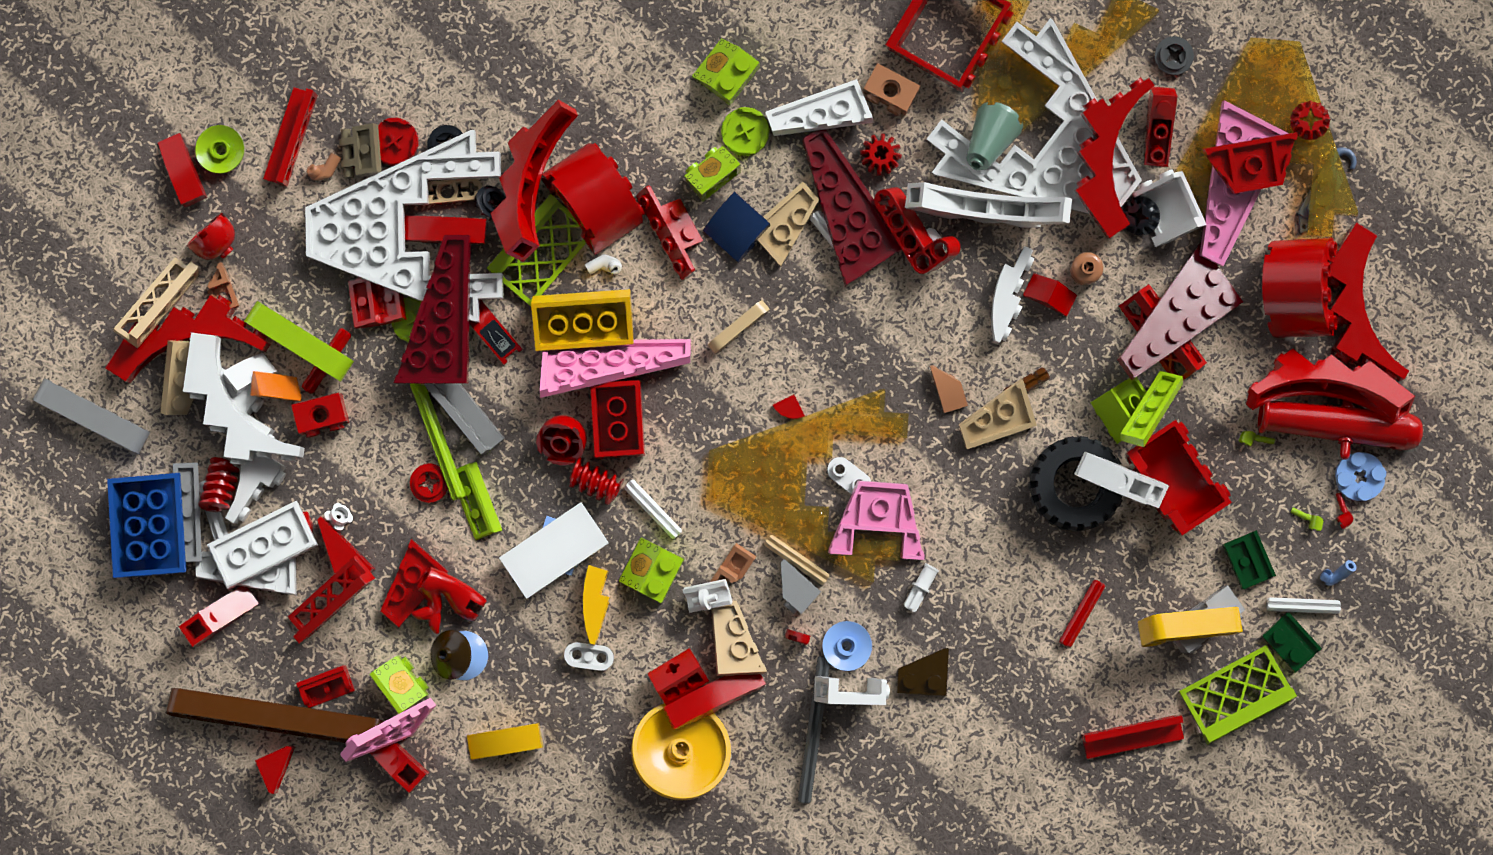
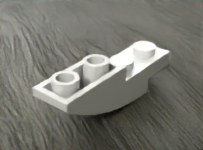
(1004, 303)
(1121, 480)

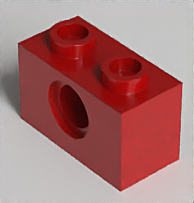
(306, 412)

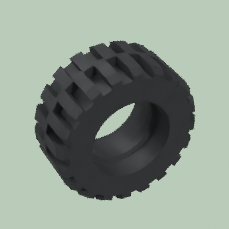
(1044, 494)

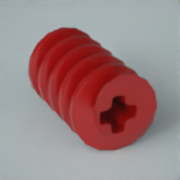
(595, 482)
(218, 485)

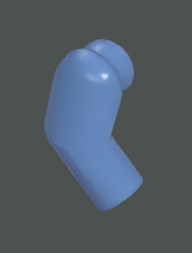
(1338, 575)

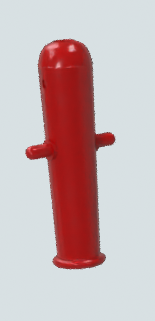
(1340, 424)

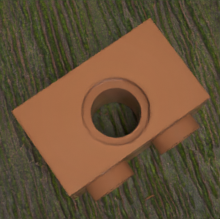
(884, 77)

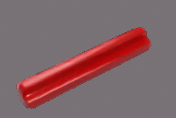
(316, 374)
(1082, 613)

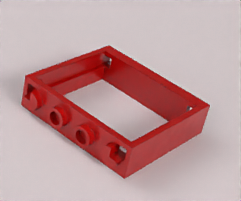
(910, 17)

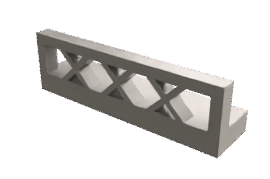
(467, 415)
(191, 510)

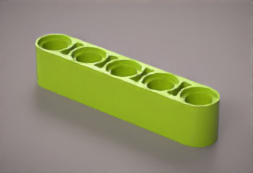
(299, 341)

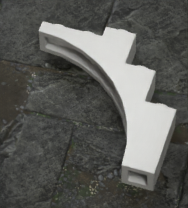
(987, 208)
(206, 378)
(254, 472)

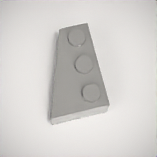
(1220, 599)

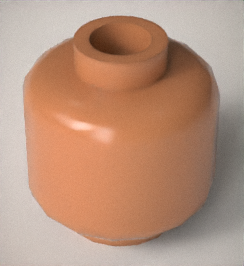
(1081, 275)

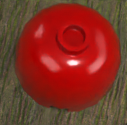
(214, 239)
(561, 440)

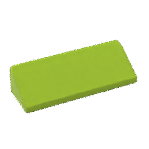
(479, 502)

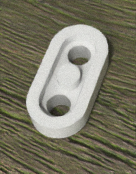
(850, 475)
(589, 656)

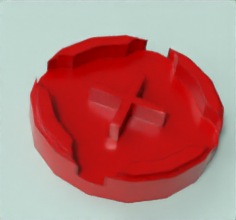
(397, 141)

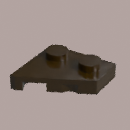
(925, 675)

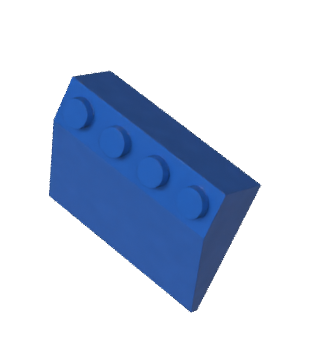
(146, 525)

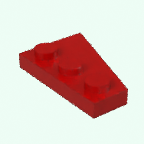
(403, 593)

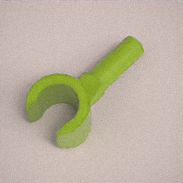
(1249, 436)
(1316, 522)

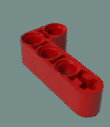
(894, 198)

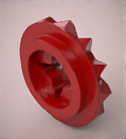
(1301, 127)
(419, 477)

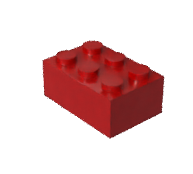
(617, 419)

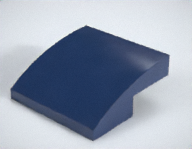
(736, 227)

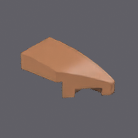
(222, 283)
(949, 390)
(735, 565)

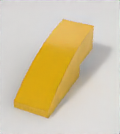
(594, 603)
(505, 741)

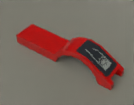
(494, 334)

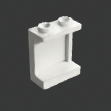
(1176, 205)
(827, 692)

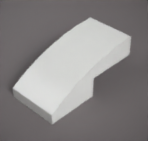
(240, 375)

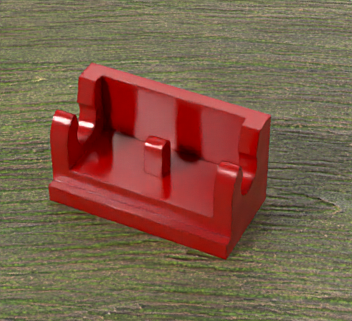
(325, 686)

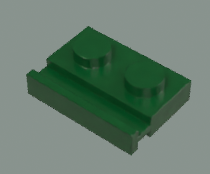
(1249, 560)
(1291, 642)

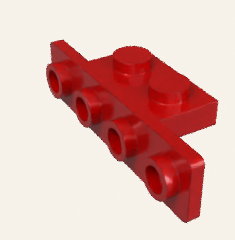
(673, 229)

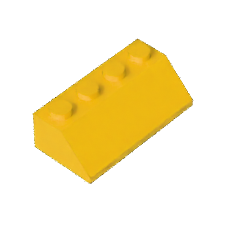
(582, 320)

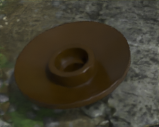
(458, 654)

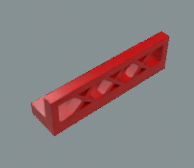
(290, 136)
(1185, 354)
(334, 606)
(1133, 736)

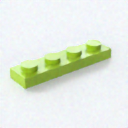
(1151, 408)

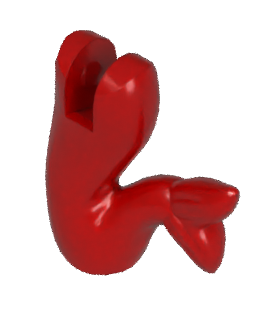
(455, 591)

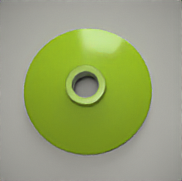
(211, 140)

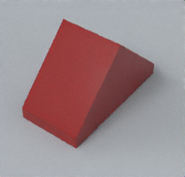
(1050, 294)
(273, 767)

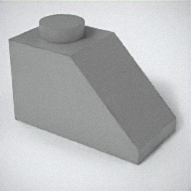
(796, 589)

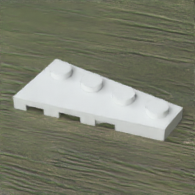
(825, 110)
(278, 579)

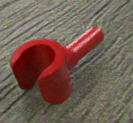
(1346, 517)

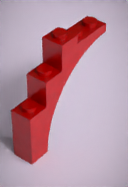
(1105, 122)
(531, 150)
(1349, 306)
(178, 326)
(1329, 377)

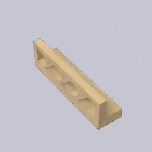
(161, 305)

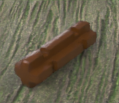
(1032, 380)

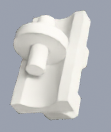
(707, 595)

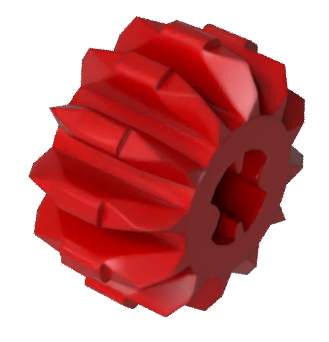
(890, 156)

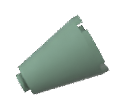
(992, 134)

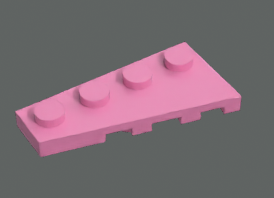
(388, 732)

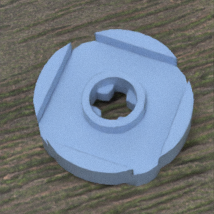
(1363, 490)

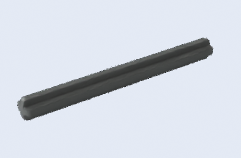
(812, 738)

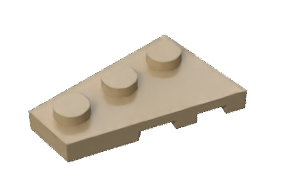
(787, 222)
(173, 398)
(1000, 417)
(733, 643)

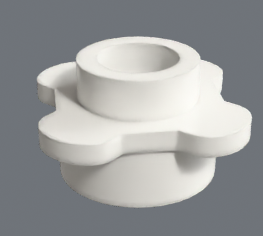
(343, 512)

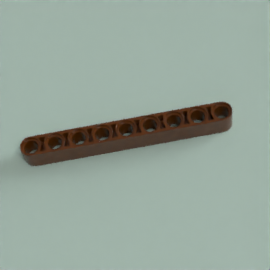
(267, 715)

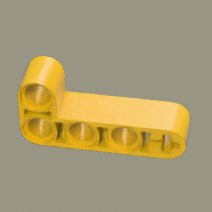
(1189, 625)

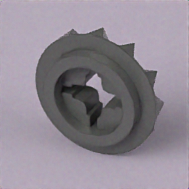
(1174, 44)

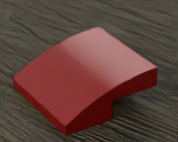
(374, 304)

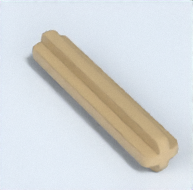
(796, 559)

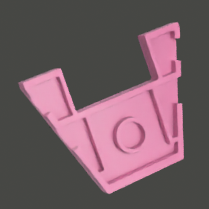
(879, 508)

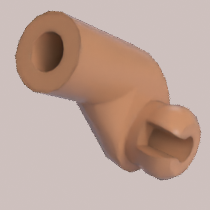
(325, 170)

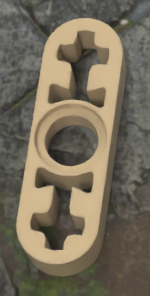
(464, 184)
(738, 326)

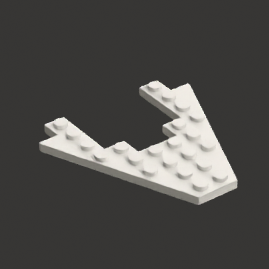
(1058, 163)
(365, 223)

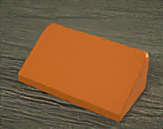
(275, 386)

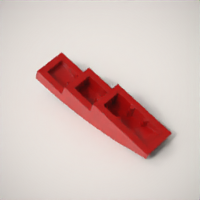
(433, 228)
(711, 698)

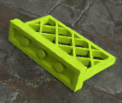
(542, 214)
(1249, 713)

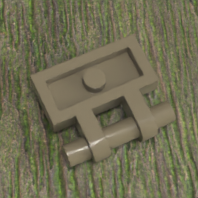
(366, 150)

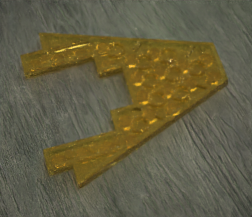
(1270, 84)
(1023, 88)
(766, 479)

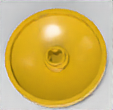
(683, 760)

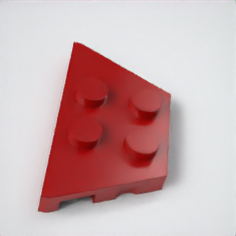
(1253, 162)

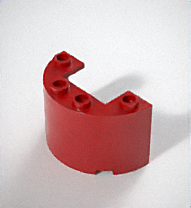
(595, 196)
(1297, 287)
(1191, 492)

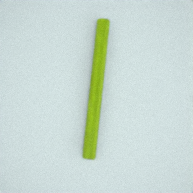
(438, 441)

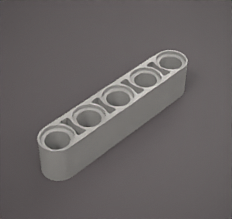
(91, 416)

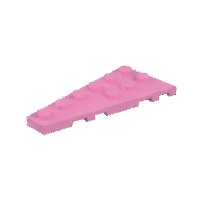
(1224, 210)
(589, 366)

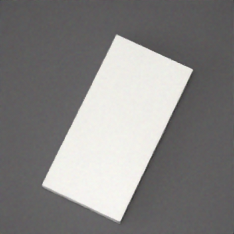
(262, 545)
(554, 550)

